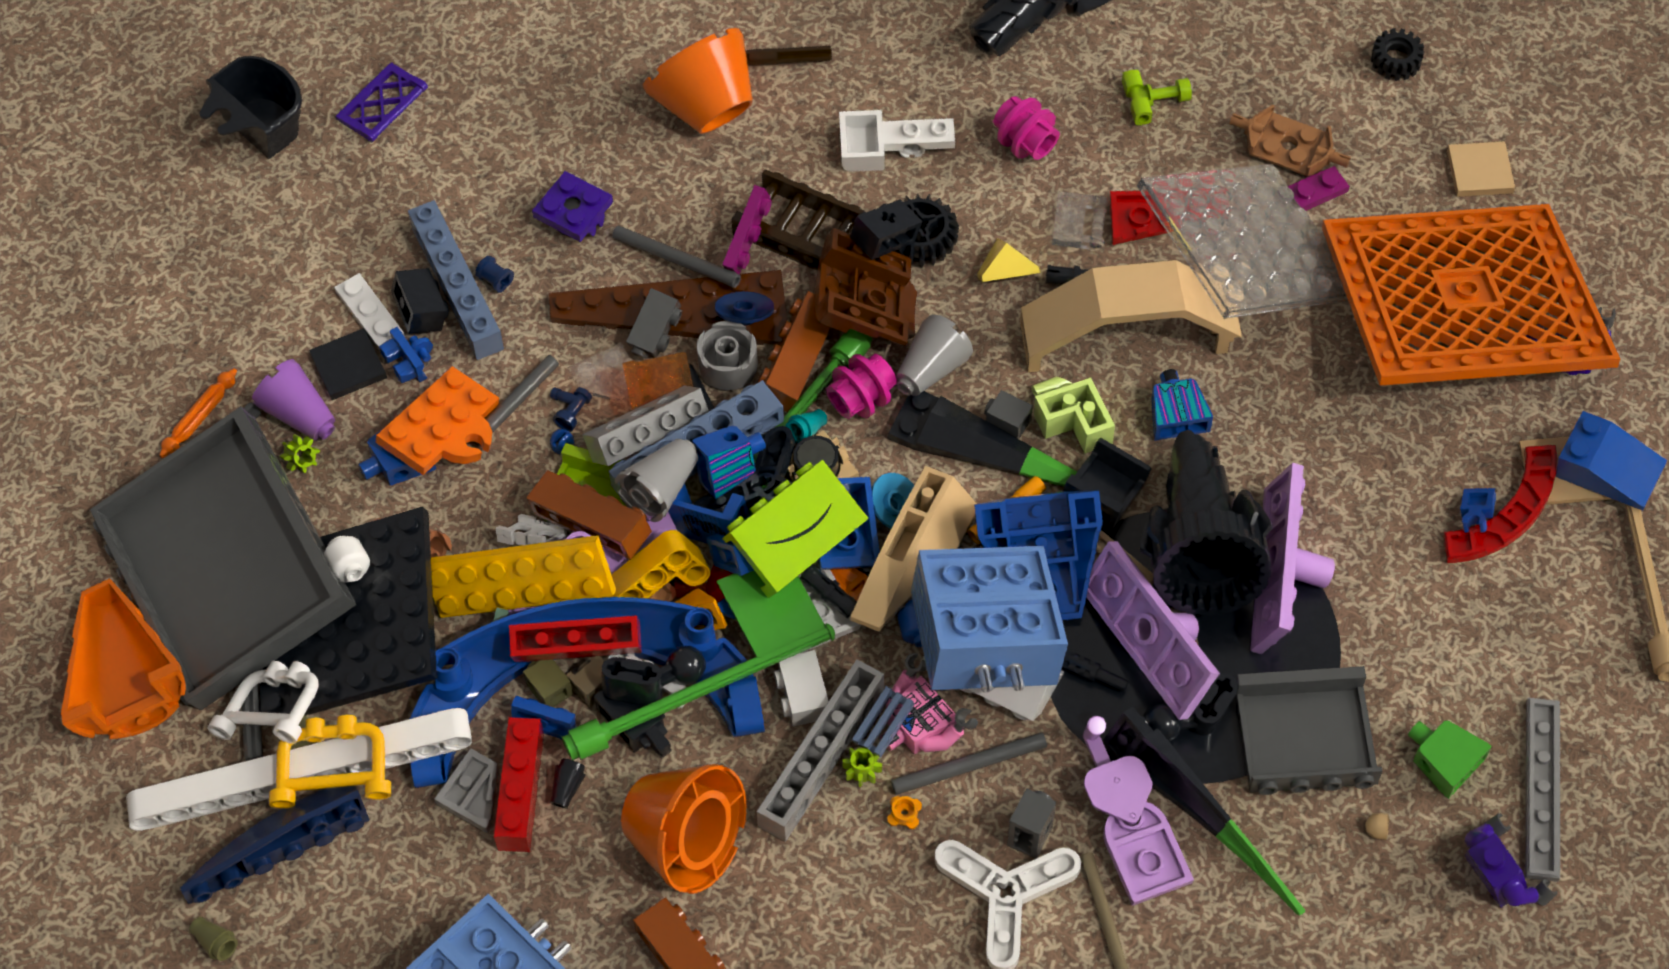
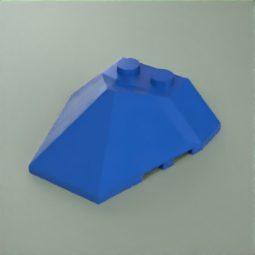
(1062, 523)

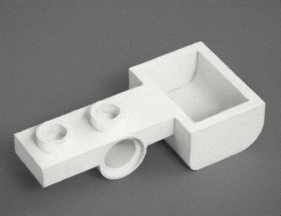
(867, 137)

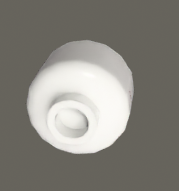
(346, 557)

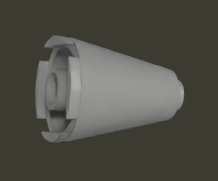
(932, 355)
(658, 478)

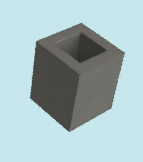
(1009, 413)

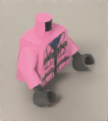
(931, 722)

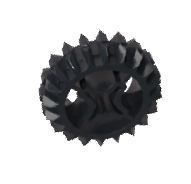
(934, 220)

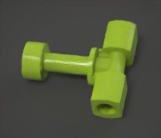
(1144, 95)

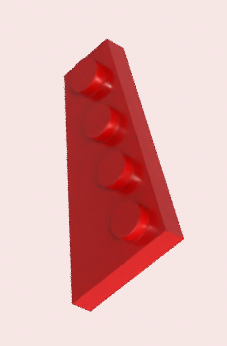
(1132, 217)

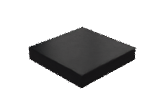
(348, 364)

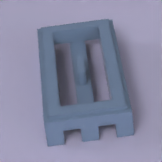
(873, 715)

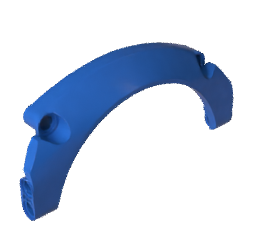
(485, 664)

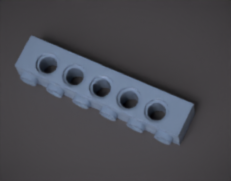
(456, 280)
(757, 399)

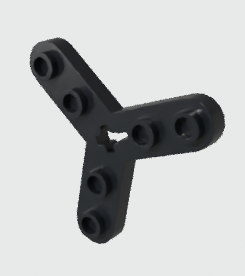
(770, 469)

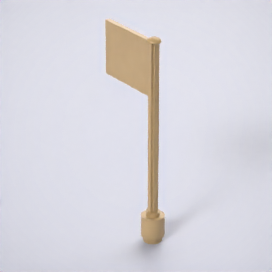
(1569, 493)

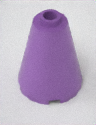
(294, 401)

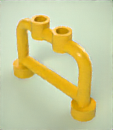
(315, 731)

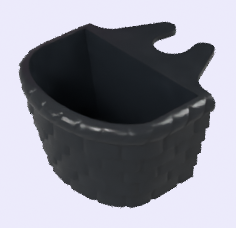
(257, 102)

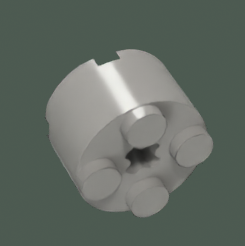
(727, 356)

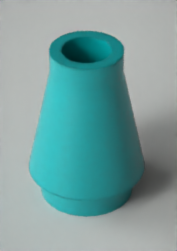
(806, 424)

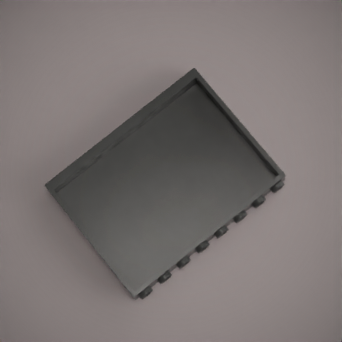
(221, 557)

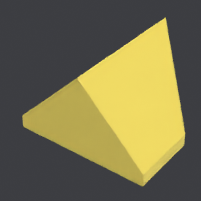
(1005, 262)

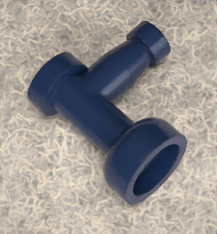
(566, 418)

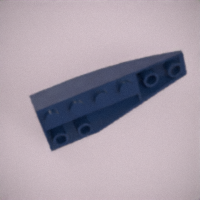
(279, 838)

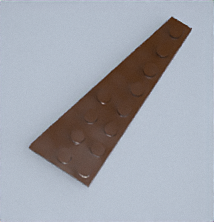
(621, 305)

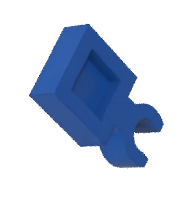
(1477, 506)

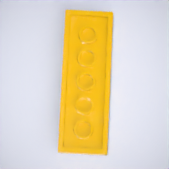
(520, 576)

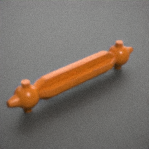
(198, 412)

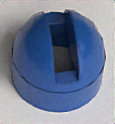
(556, 435)

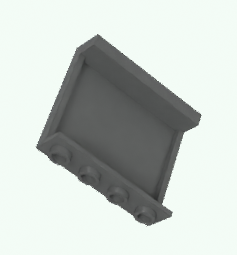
(1306, 730)

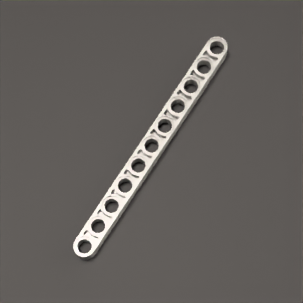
(253, 779)

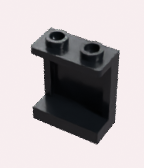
(1116, 477)

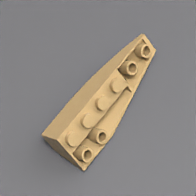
(931, 519)

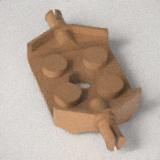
(1270, 130)

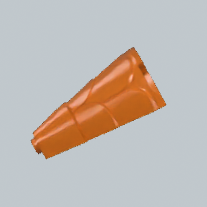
(117, 669)

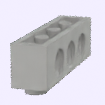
(644, 425)

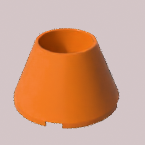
(705, 82)
(686, 823)

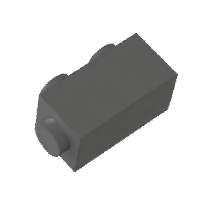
(654, 324)

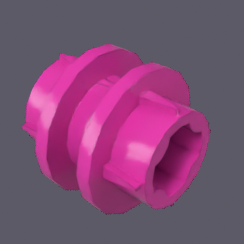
(1026, 128)
(861, 386)

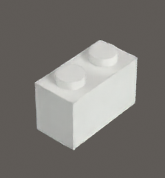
(802, 687)

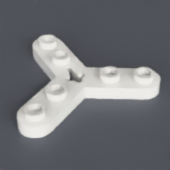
(1026, 882)

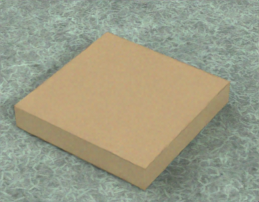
(1480, 169)

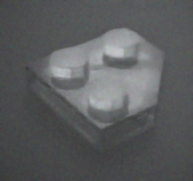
(603, 375)

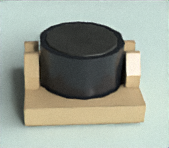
(818, 448)

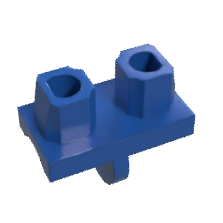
(411, 354)

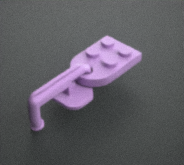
(1142, 853)

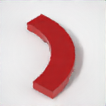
(1513, 518)

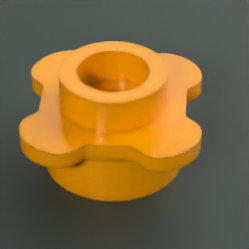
(906, 803)

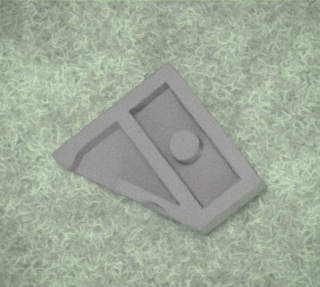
(471, 790)

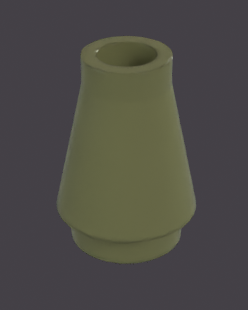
(214, 939)

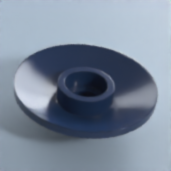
(744, 307)

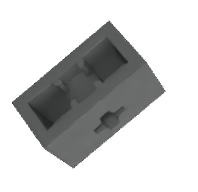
(1031, 823)

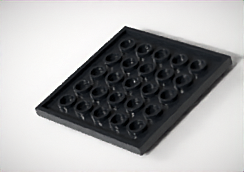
(382, 639)

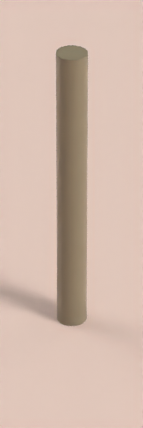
(1104, 911)

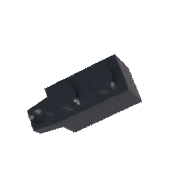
(643, 735)

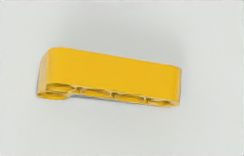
(659, 563)

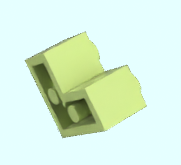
(1076, 409)

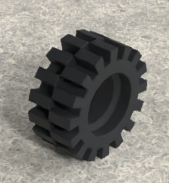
(1393, 66)

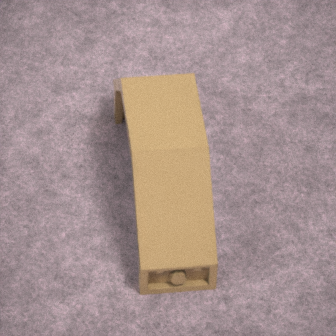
(1120, 296)

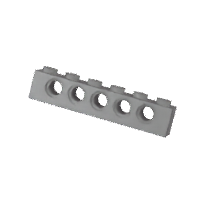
(820, 751)

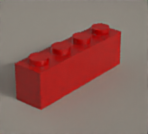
(575, 638)
(519, 785)

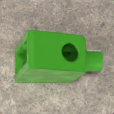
(1448, 754)

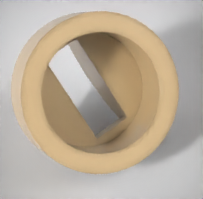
(1377, 825)

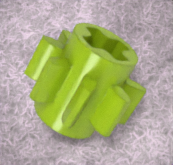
(291, 450)
(861, 773)

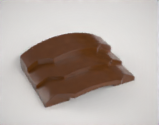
(864, 292)

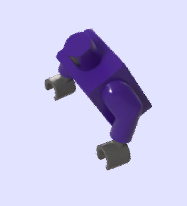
(1499, 869)

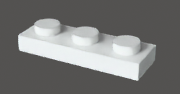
(367, 309)

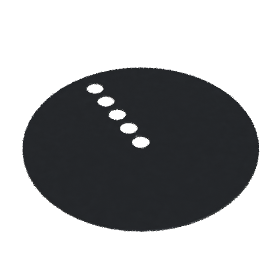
(1222, 638)

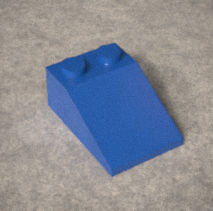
(1609, 462)
(861, 546)

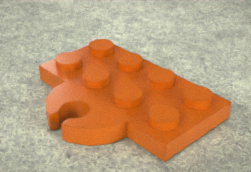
(442, 424)

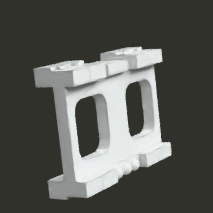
(533, 534)

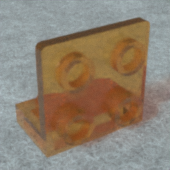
(656, 377)

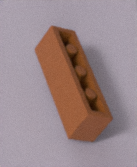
(796, 353)
(584, 510)
(672, 940)

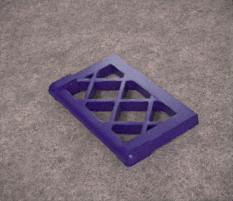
(358, 124)

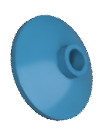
(889, 496)

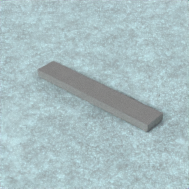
(1542, 790)

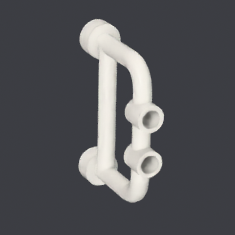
(286, 725)

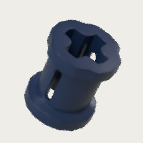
(494, 274)

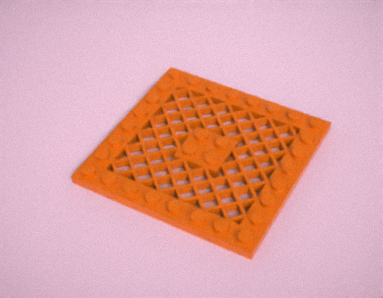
(1468, 294)

